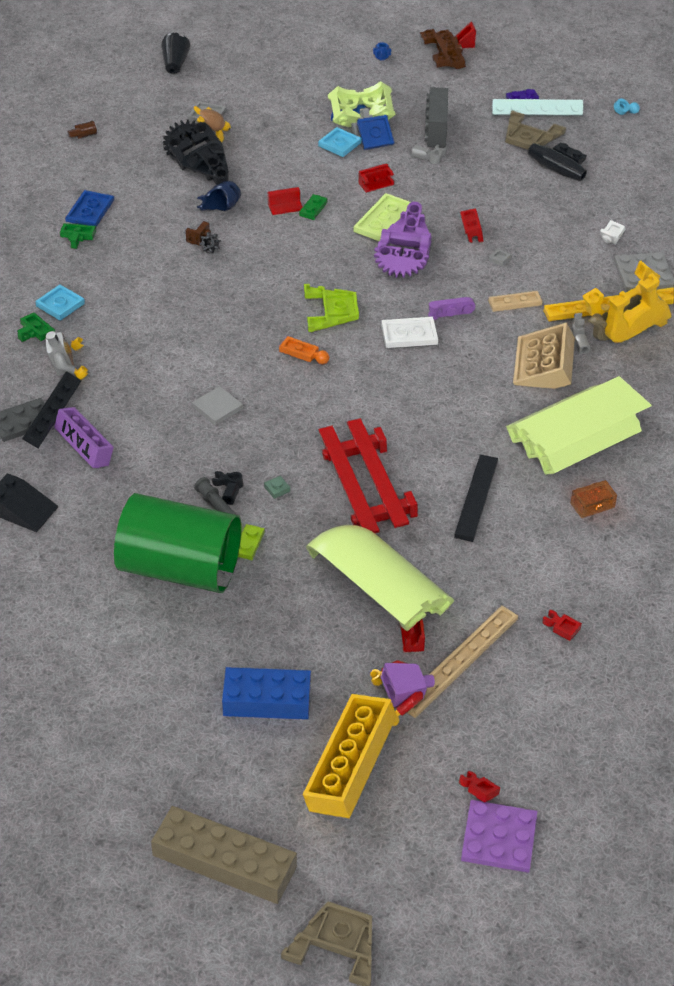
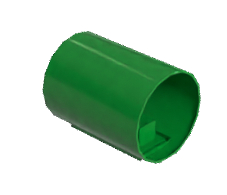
(176, 542)

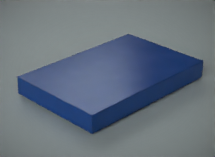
(89, 208)

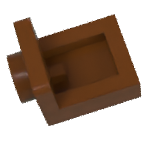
(194, 236)

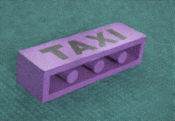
(83, 437)

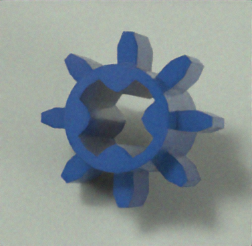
(382, 51)

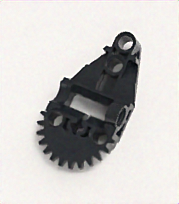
(202, 158)

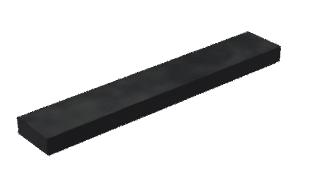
(47, 416)
(476, 498)

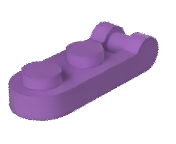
(451, 307)

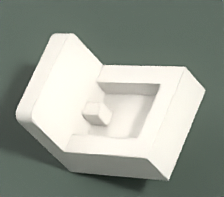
(612, 232)

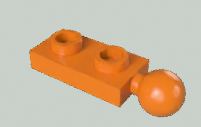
(303, 350)

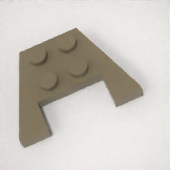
(524, 135)
(341, 932)

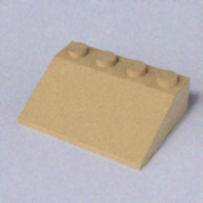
(545, 358)

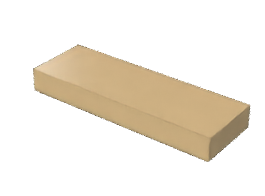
(515, 301)

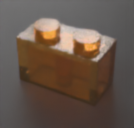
(593, 499)

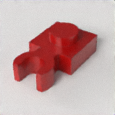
(563, 626)
(480, 788)

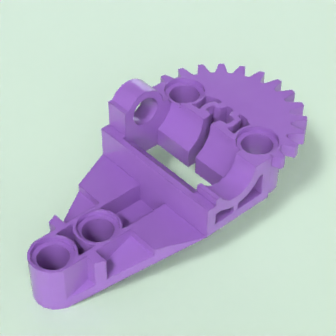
(405, 235)

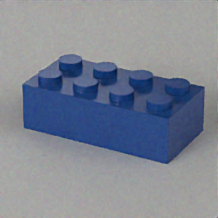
(266, 693)

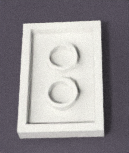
(409, 332)

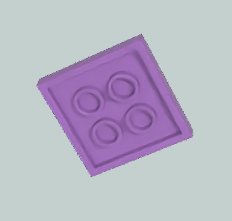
(499, 836)

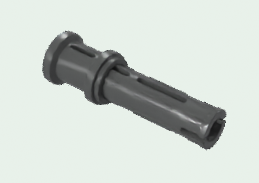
(211, 495)

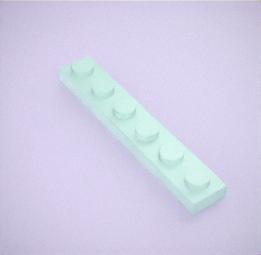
(538, 107)

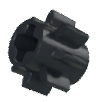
(205, 242)

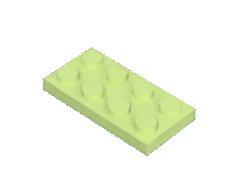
(381, 216)

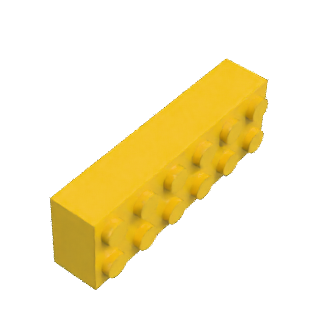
(349, 756)

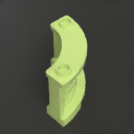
(350, 99)

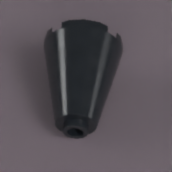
(174, 51)

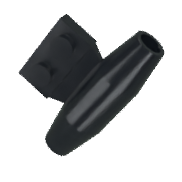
(560, 159)

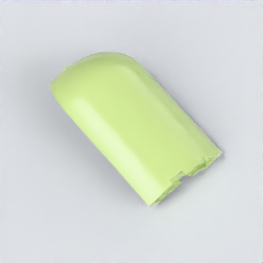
(381, 573)

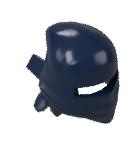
(221, 197)

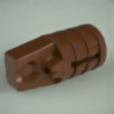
(83, 130)

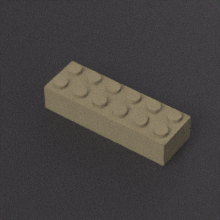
(224, 854)

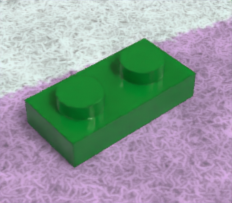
(313, 207)

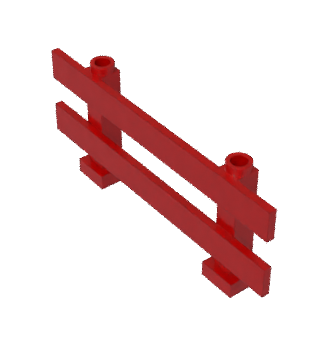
(366, 445)

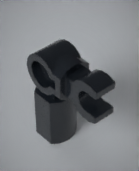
(232, 481)

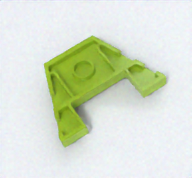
(339, 307)

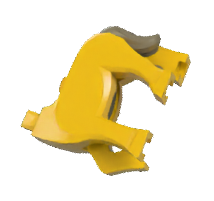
(630, 311)

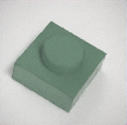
(277, 487)

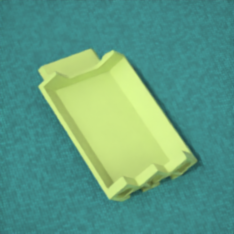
(580, 425)

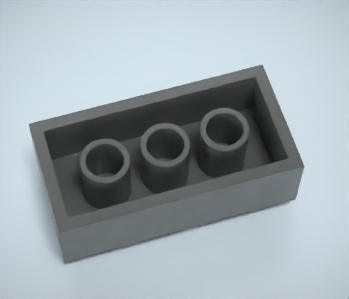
(436, 117)

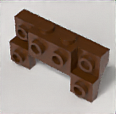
(448, 48)

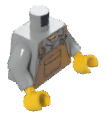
(61, 354)

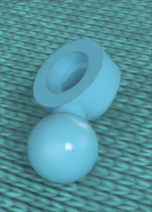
(621, 106)

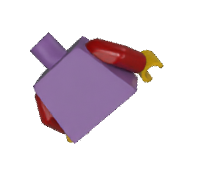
(403, 685)

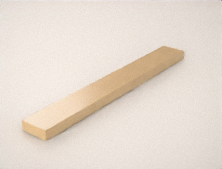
(465, 655)

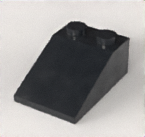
(24, 504)

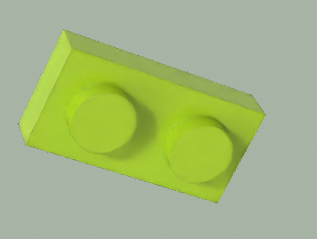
(250, 541)

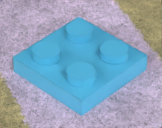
(339, 142)
(60, 302)

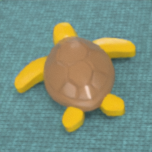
(213, 120)

